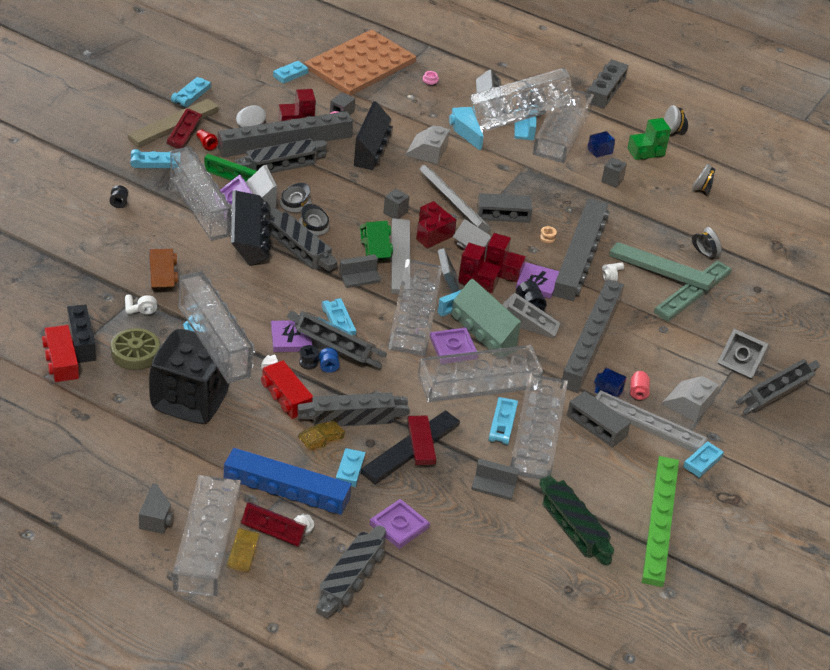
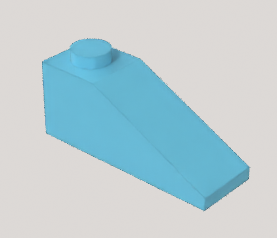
(467, 126)

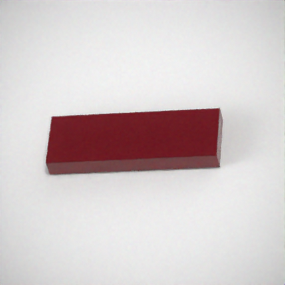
(184, 128)
(421, 440)
(273, 524)

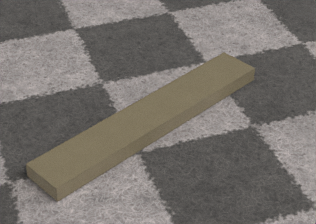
(167, 124)

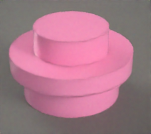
(430, 78)

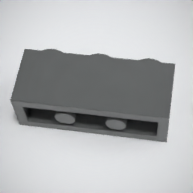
(504, 207)
(598, 419)

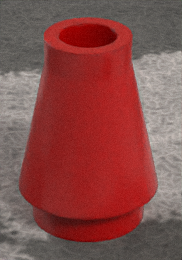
(208, 140)

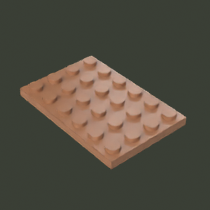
(360, 62)

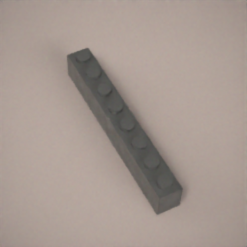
(317, 128)
(581, 250)
(592, 335)

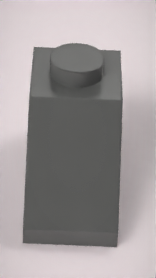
(155, 512)

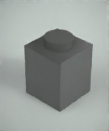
(343, 103)
(614, 172)
(396, 204)

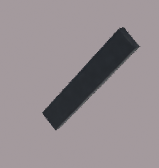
(402, 451)

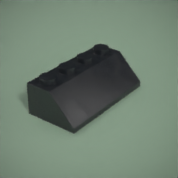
(372, 137)
(250, 226)

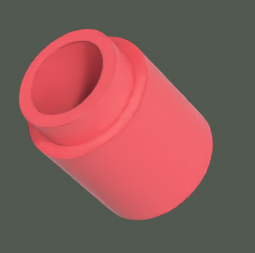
(640, 385)

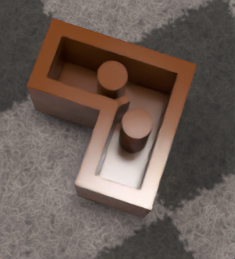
(162, 268)

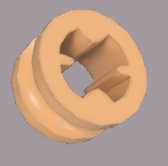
(548, 234)

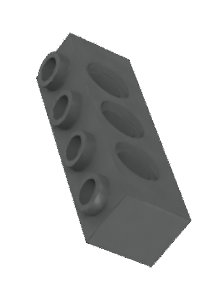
(607, 83)

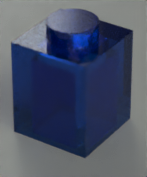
(601, 144)
(610, 382)

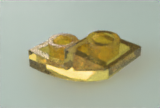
(319, 434)
(243, 550)

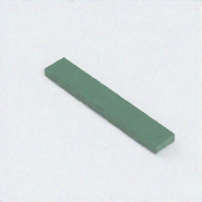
(662, 266)
(689, 294)

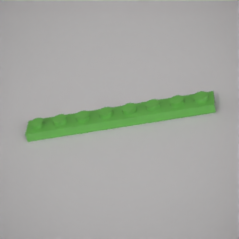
(660, 522)

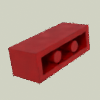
(60, 353)
(285, 387)

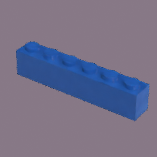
(288, 481)

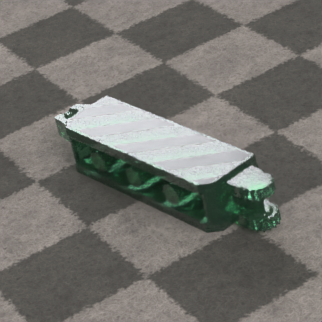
(576, 520)

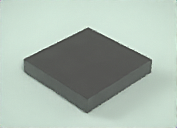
(448, 271)

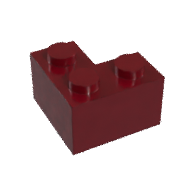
(302, 108)
(434, 225)
(499, 254)
(474, 267)

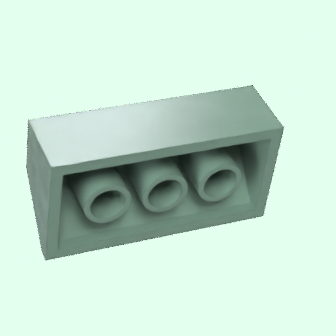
(485, 317)

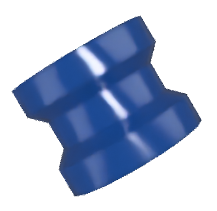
(329, 360)

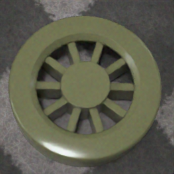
(134, 348)

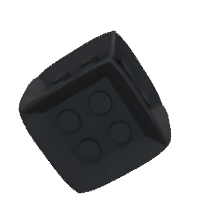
(186, 379)

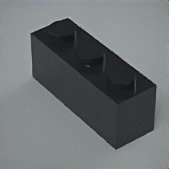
(81, 333)

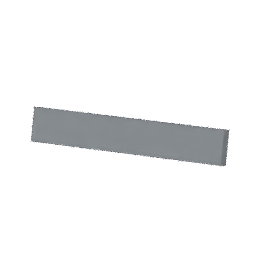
(467, 210)
(401, 251)
(653, 423)

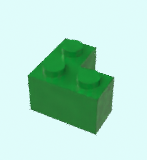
(652, 142)
(376, 239)

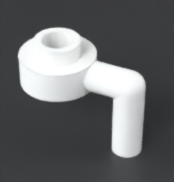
(610, 271)
(145, 305)

